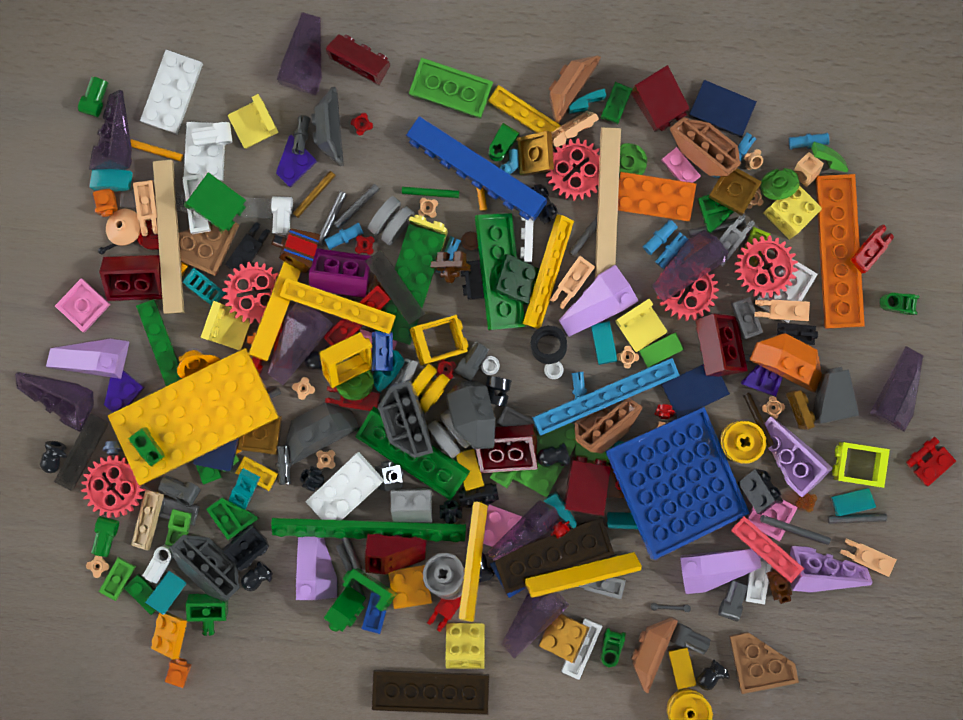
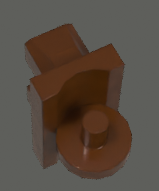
(448, 267)
(779, 587)

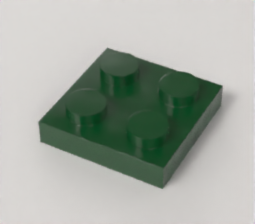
(516, 279)

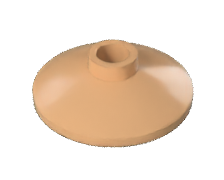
(127, 232)

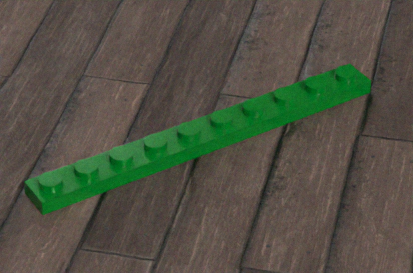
(167, 361)
(360, 529)

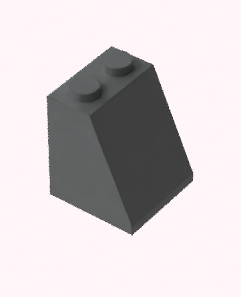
(835, 397)

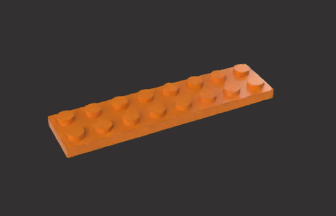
(838, 244)

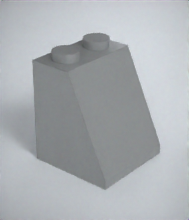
(412, 505)

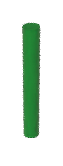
(430, 192)

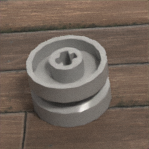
(390, 220)
(447, 436)
(436, 571)

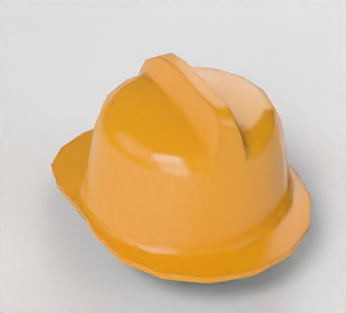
(194, 361)

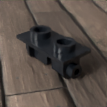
(549, 210)
(804, 333)
(487, 495)

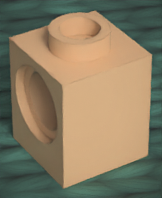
(808, 169)

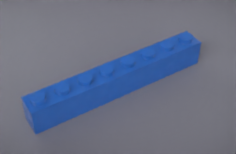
(476, 168)

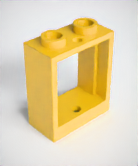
(421, 345)
(350, 368)

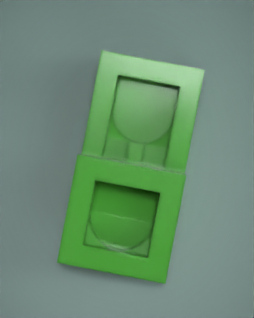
(834, 160)
(661, 349)
(178, 525)

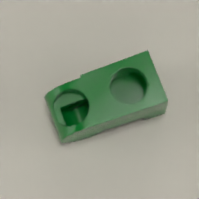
(146, 446)

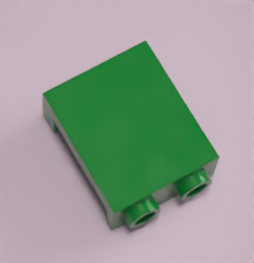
(216, 202)
(387, 594)

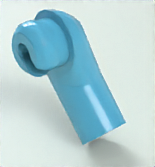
(513, 163)

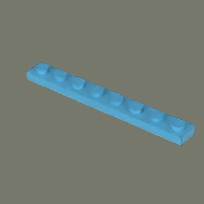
(605, 396)

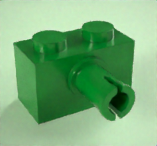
(206, 609)
(344, 609)

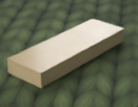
(147, 519)

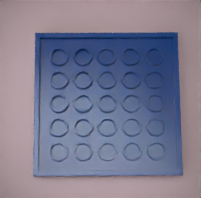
(677, 483)

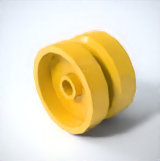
(427, 388)
(754, 441)
(687, 700)

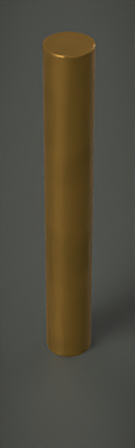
(315, 192)

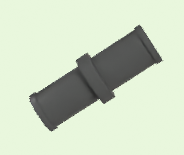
(301, 135)
(283, 464)

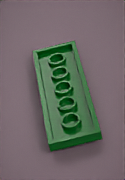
(495, 240)
(414, 268)
(433, 469)

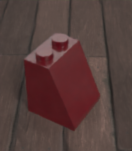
(660, 99)
(587, 485)

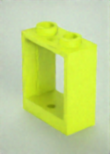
(880, 465)

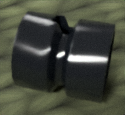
(500, 384)

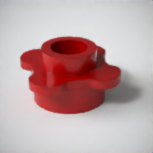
(363, 118)
(360, 248)
(449, 365)
(664, 411)
(560, 529)

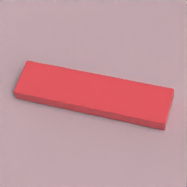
(767, 549)

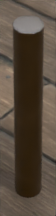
(758, 419)

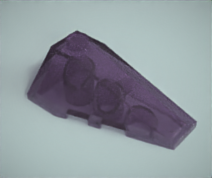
(303, 57)
(114, 144)
(692, 262)
(299, 336)
(899, 394)
(64, 398)
(532, 525)
(532, 620)

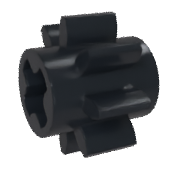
(312, 478)
(450, 511)

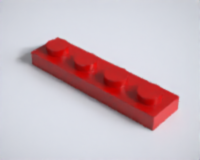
(345, 328)

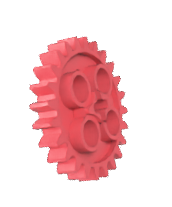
(564, 157)
(782, 259)
(249, 275)
(701, 298)
(99, 497)

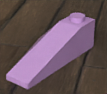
(603, 299)
(95, 357)
(797, 461)
(713, 569)
(314, 570)
(826, 573)

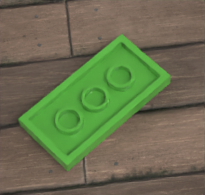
(451, 88)
(545, 477)

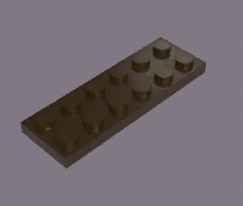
(578, 547)
(430, 692)

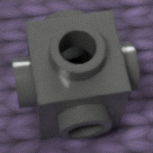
(392, 474)

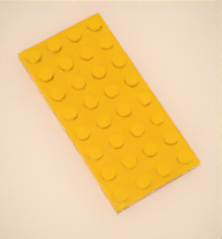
(196, 414)

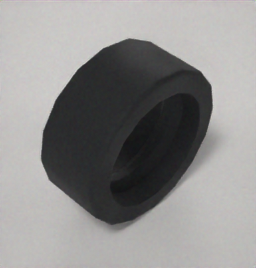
(548, 331)

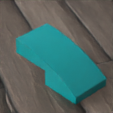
(582, 103)
(111, 179)
(604, 343)
(382, 378)
(244, 488)

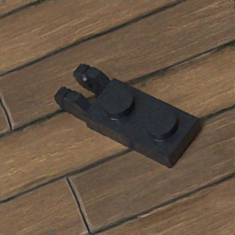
(248, 248)

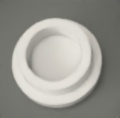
(490, 365)
(554, 370)

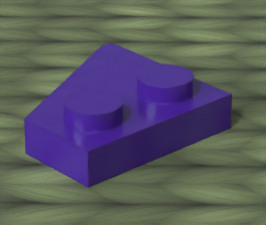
(294, 166)
(763, 380)
(122, 392)

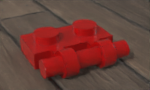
(935, 465)

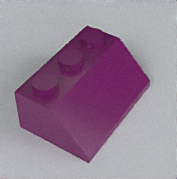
(340, 272)

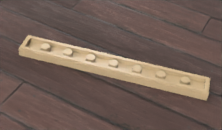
(607, 199)
(168, 236)

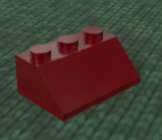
(358, 58)
(131, 277)
(721, 345)
(513, 450)

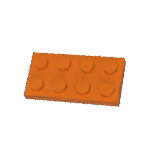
(655, 196)

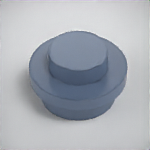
(112, 447)

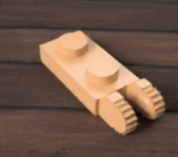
(572, 127)
(146, 205)
(573, 280)
(784, 310)
(870, 558)

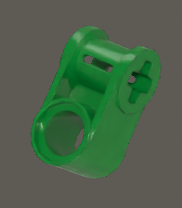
(504, 140)
(903, 303)
(612, 645)

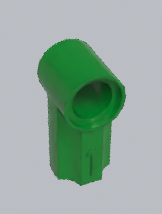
(91, 102)
(105, 531)

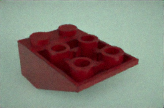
(392, 553)

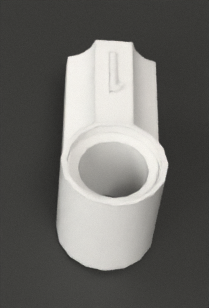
(217, 134)
(281, 210)
(158, 565)

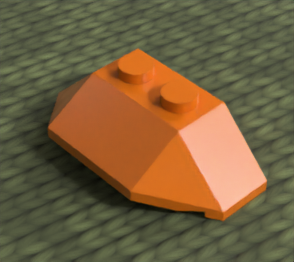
(790, 360)

